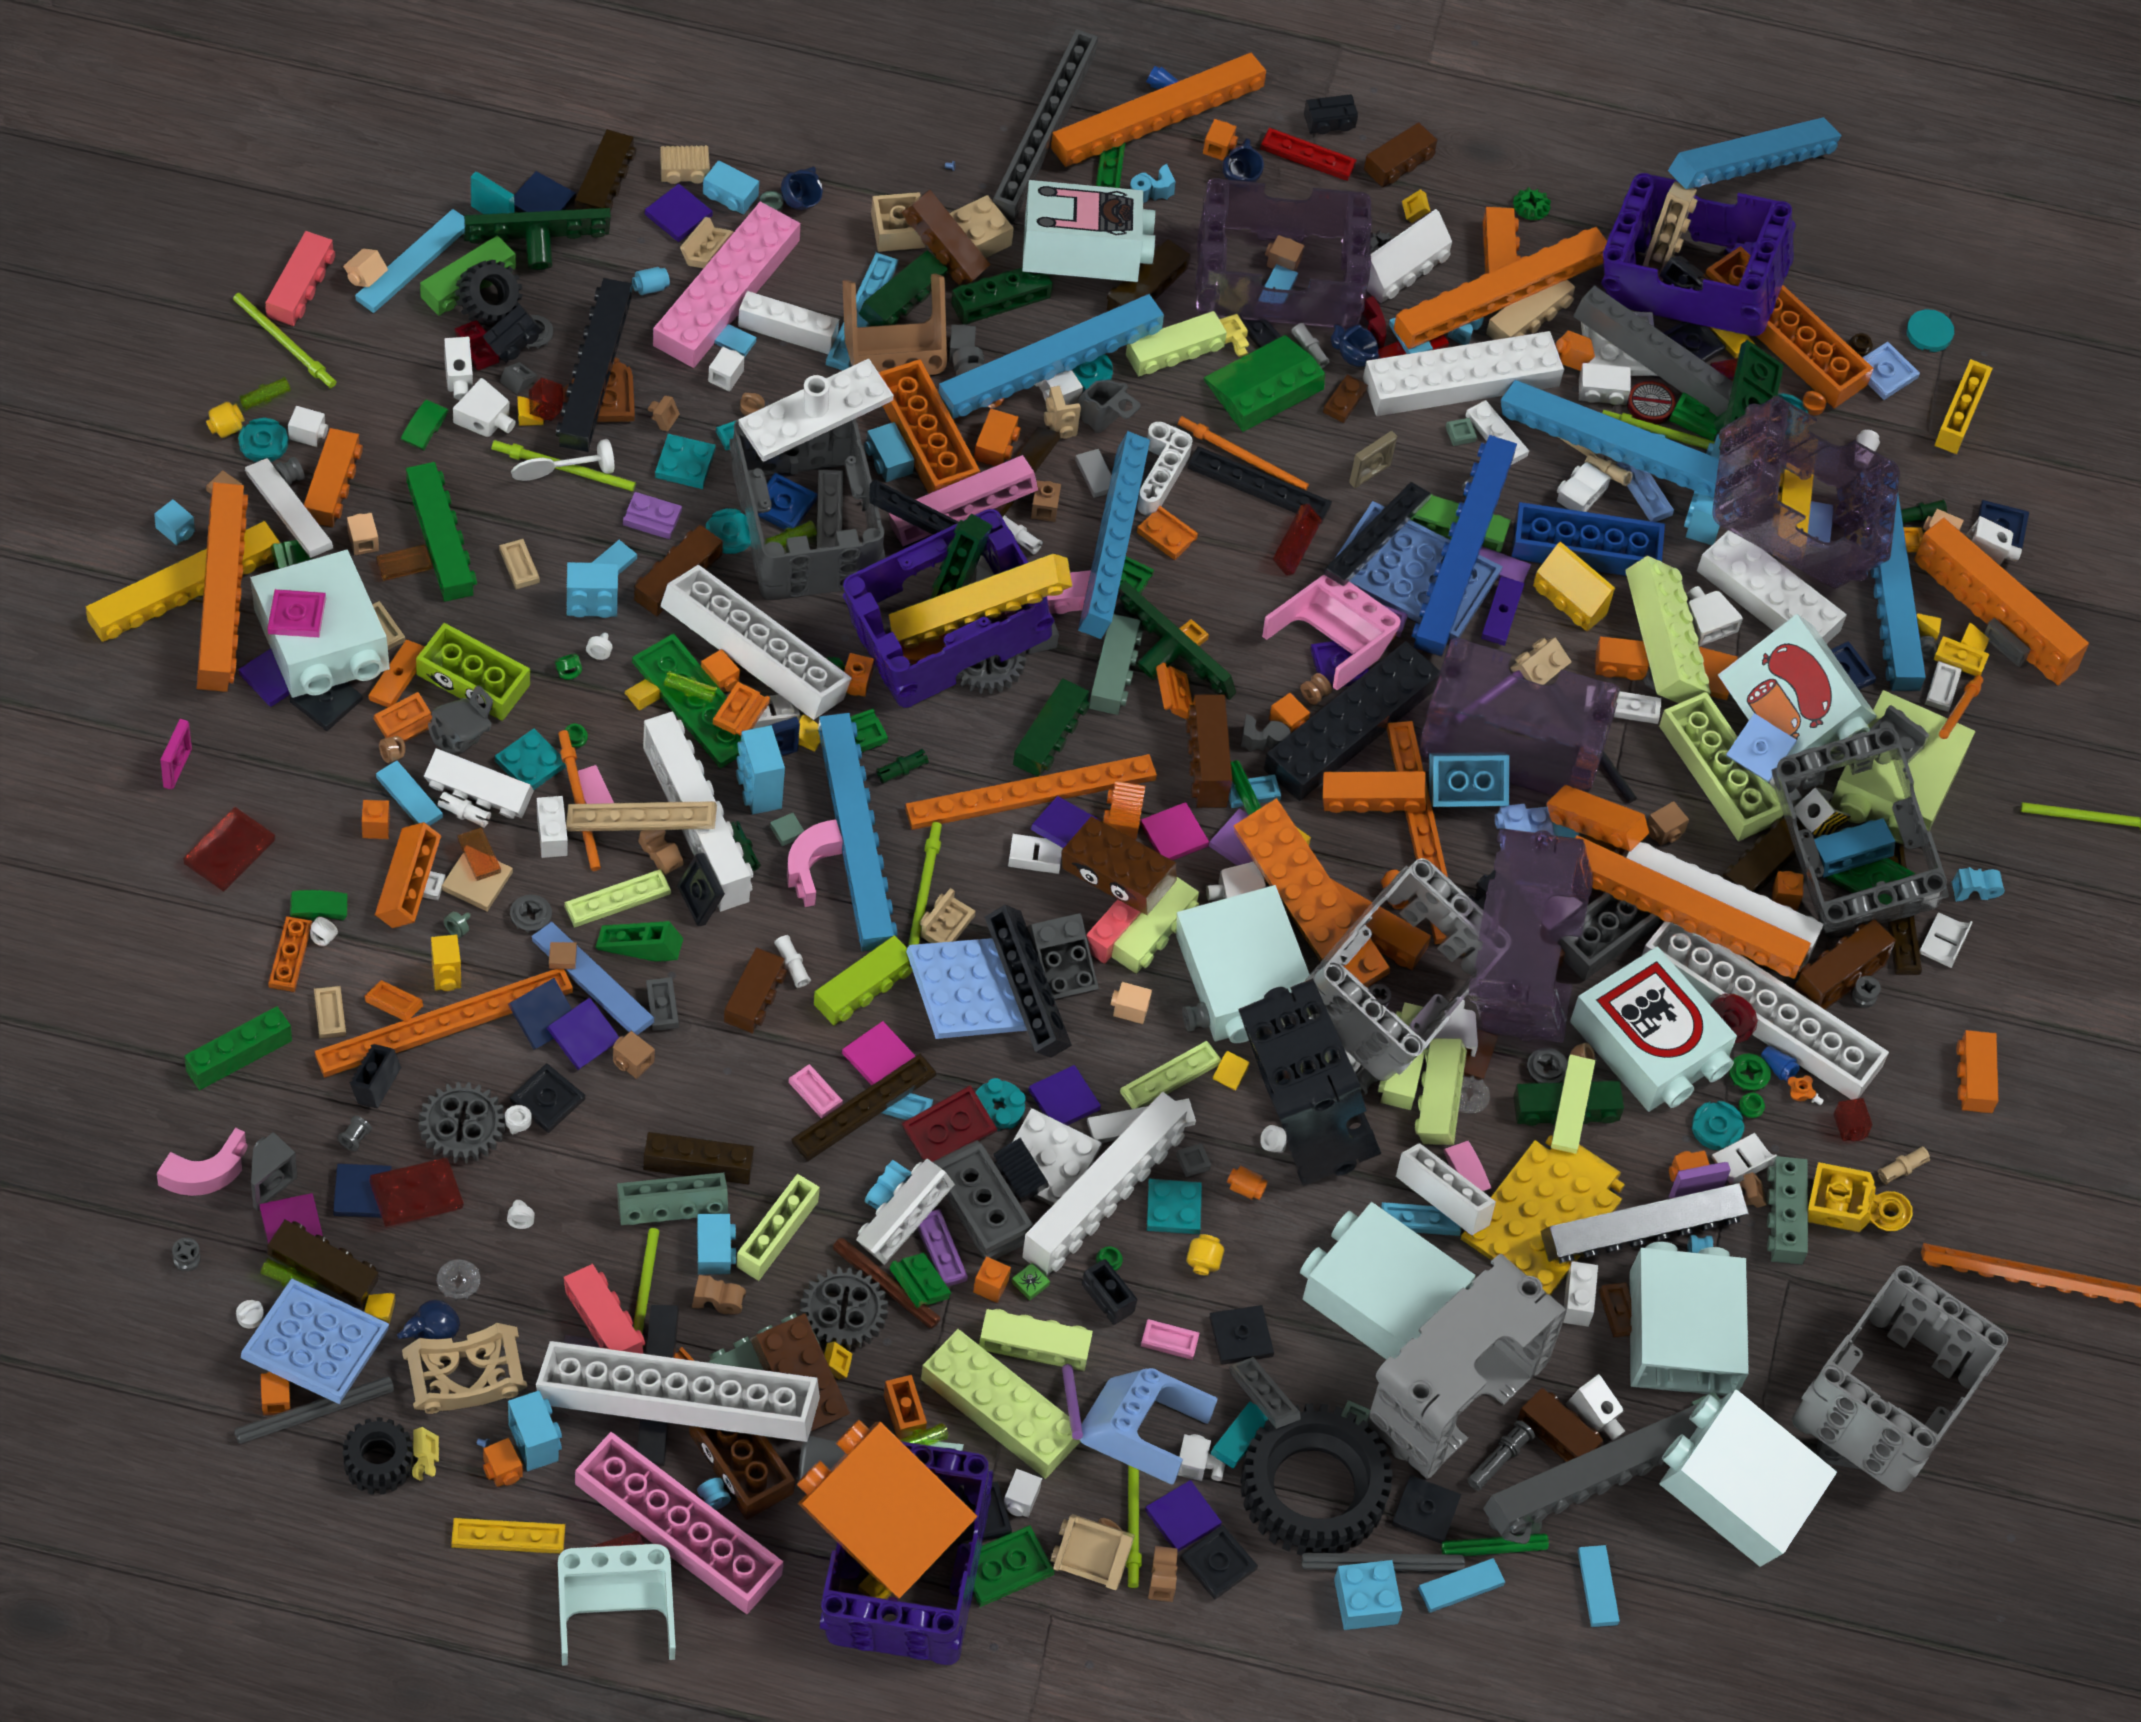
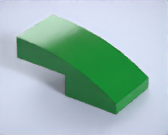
(423, 424)
(315, 903)

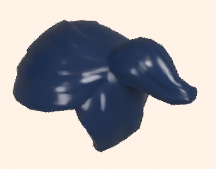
(1243, 163)
(801, 189)
(1355, 344)
(432, 1321)

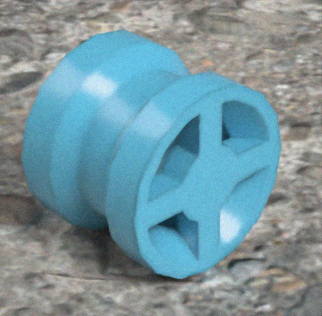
(1696, 1244)
(713, 1493)

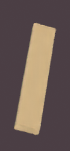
(641, 816)

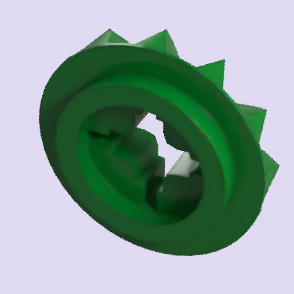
(1526, 210)
(1755, 1065)

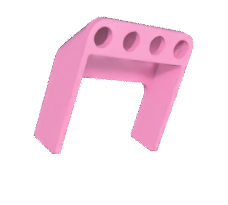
(1344, 616)

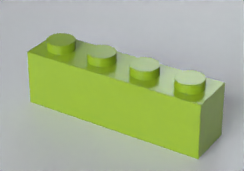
(863, 981)

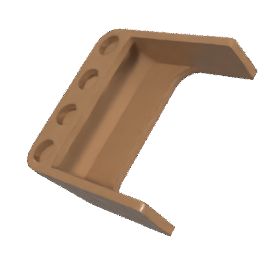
(902, 343)

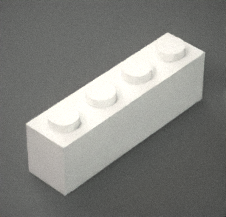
(788, 322)
(478, 783)
(1445, 1189)

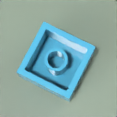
(592, 589)
(534, 1430)
(1368, 1595)

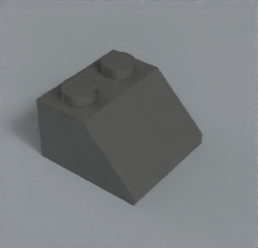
(271, 1168)

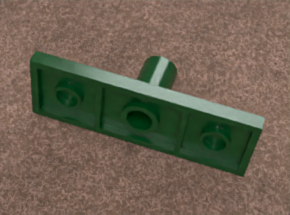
(537, 229)
(1754, 382)
(1172, 644)

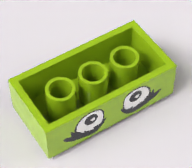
(462, 663)

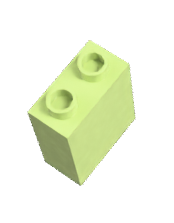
(1874, 791)

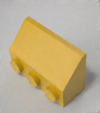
(1574, 587)

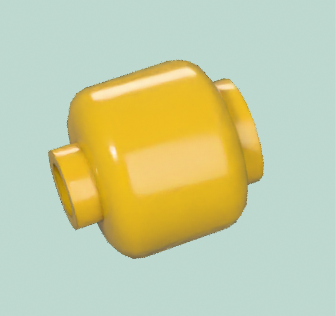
(225, 419)
(1205, 1254)

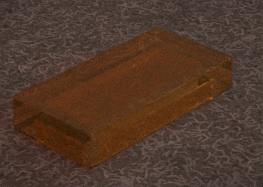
(403, 562)
(479, 854)

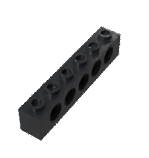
(1028, 981)

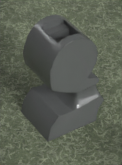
(1269, 737)

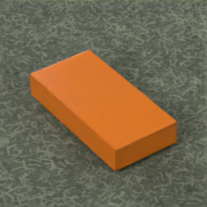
(393, 1000)

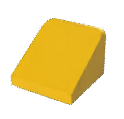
(524, 415)
(1928, 625)
(1975, 638)
(643, 694)
(808, 733)
(1231, 1070)
(381, 1306)

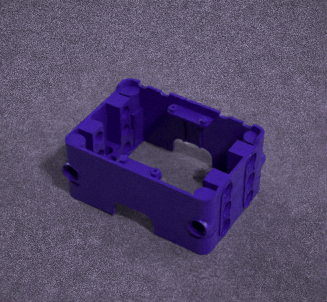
(1718, 305)
(963, 646)
(918, 1629)

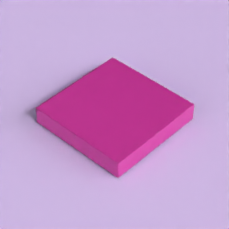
(296, 613)
(176, 754)
(1174, 832)
(877, 1053)

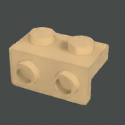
(704, 243)
(1060, 416)
(1542, 661)
(946, 919)

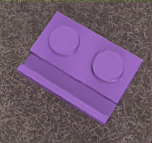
(652, 515)

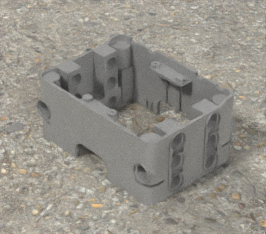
(1384, 1041)
(1472, 1347)
(1873, 1431)

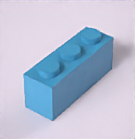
(1855, 846)

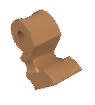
(664, 854)
(725, 1297)
(1164, 1574)

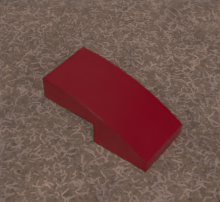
(1376, 320)
(481, 352)

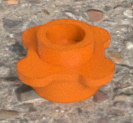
(1801, 1094)

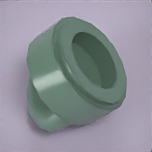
(773, 200)
(457, 924)

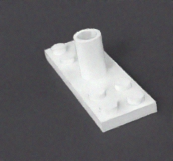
(815, 409)

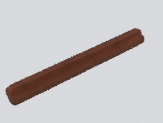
(886, 1282)

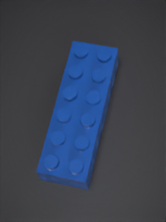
(1600, 540)

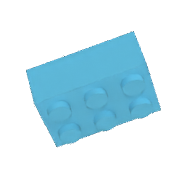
(760, 770)
(1468, 779)

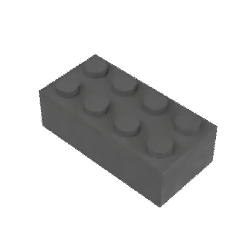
(1608, 931)

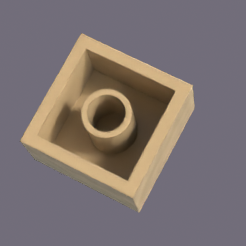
(890, 225)
(985, 226)

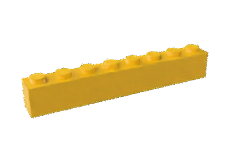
(170, 587)
(981, 599)

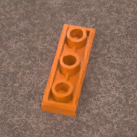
(397, 678)
(288, 965)

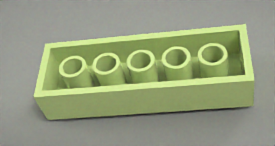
(1667, 630)
(1702, 742)
(1000, 1403)

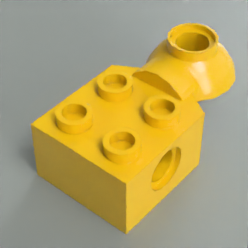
(1848, 1201)

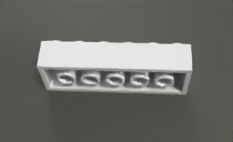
(1767, 586)

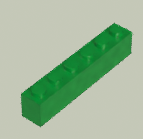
(440, 532)

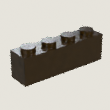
(606, 171)
(1153, 279)
(1764, 861)
(698, 1157)
(323, 1262)

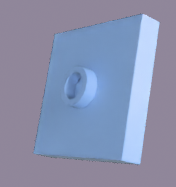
(1890, 370)
(1761, 747)

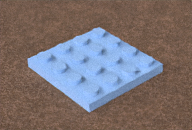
(965, 988)
(315, 1341)

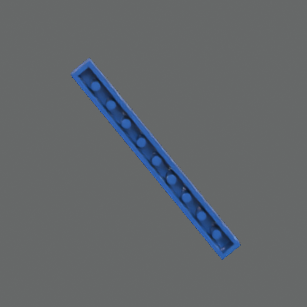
(1465, 545)

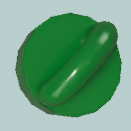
(568, 662)

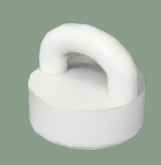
(599, 647)
(324, 929)
(517, 1118)
(1273, 1139)
(520, 1215)
(250, 1314)

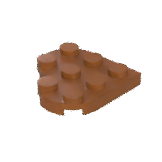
(619, 395)

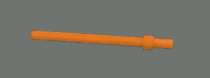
(1202, 432)
(1971, 690)
(569, 757)

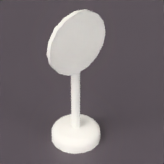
(541, 467)

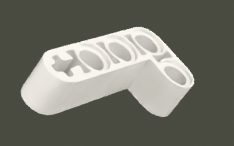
(1173, 449)

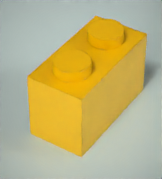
(446, 962)

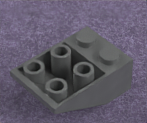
(1064, 955)

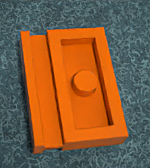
(1167, 533)
(1174, 690)
(741, 709)
(405, 718)

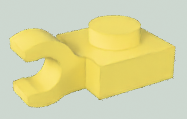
(1236, 333)
(427, 1450)

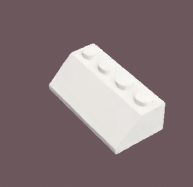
(1408, 256)
(905, 1211)

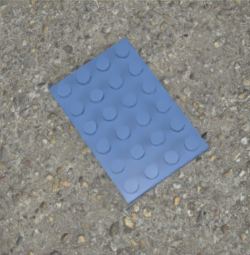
(1406, 567)

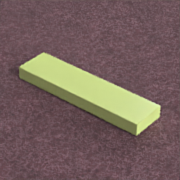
(617, 898)
(1171, 1075)
(1573, 1104)

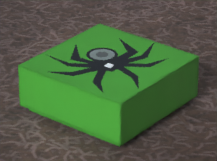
(1030, 1281)

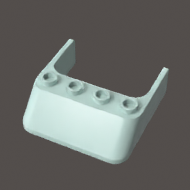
(615, 1581)

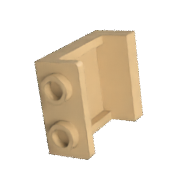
(1092, 1551)

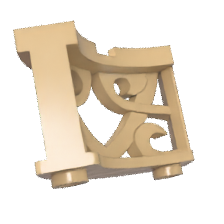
(436, 1350)

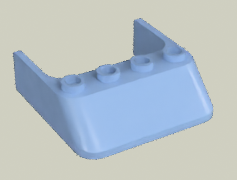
(1121, 1409)

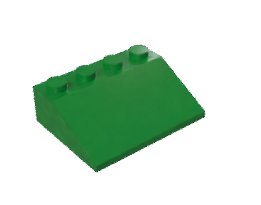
(1266, 382)

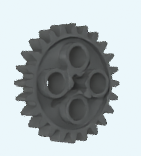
(998, 676)
(437, 1119)
(869, 1311)

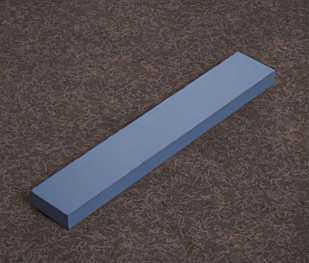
(598, 984)

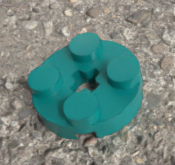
(1007, 1093)

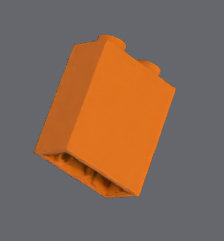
(884, 1506)

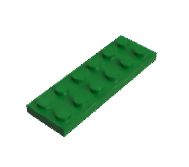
(693, 711)

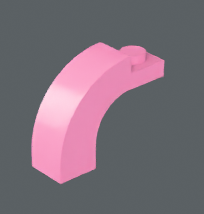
(810, 846)
(204, 1176)

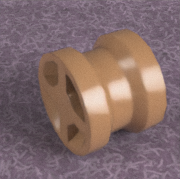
(1316, 688)

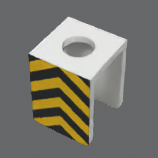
(1828, 820)

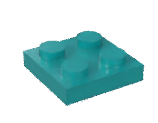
(685, 461)
(530, 760)
(1174, 1206)

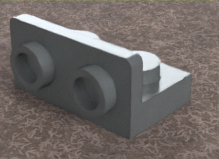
(1912, 736)

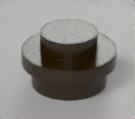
(1861, 344)

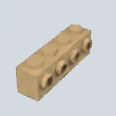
(1670, 226)

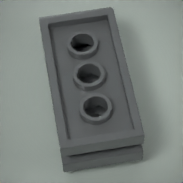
(984, 1201)

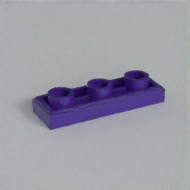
(1502, 610)

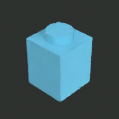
(174, 522)

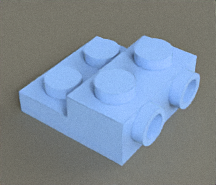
(1522, 819)

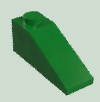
(642, 940)

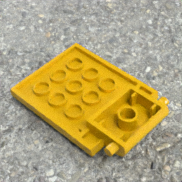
(1540, 1193)

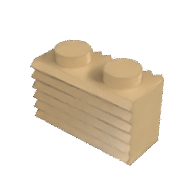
(684, 164)

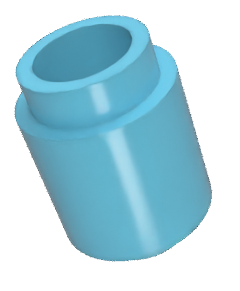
(650, 280)

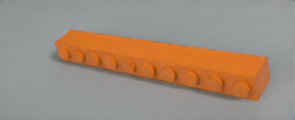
(1158, 109)
(1500, 288)
(1696, 911)

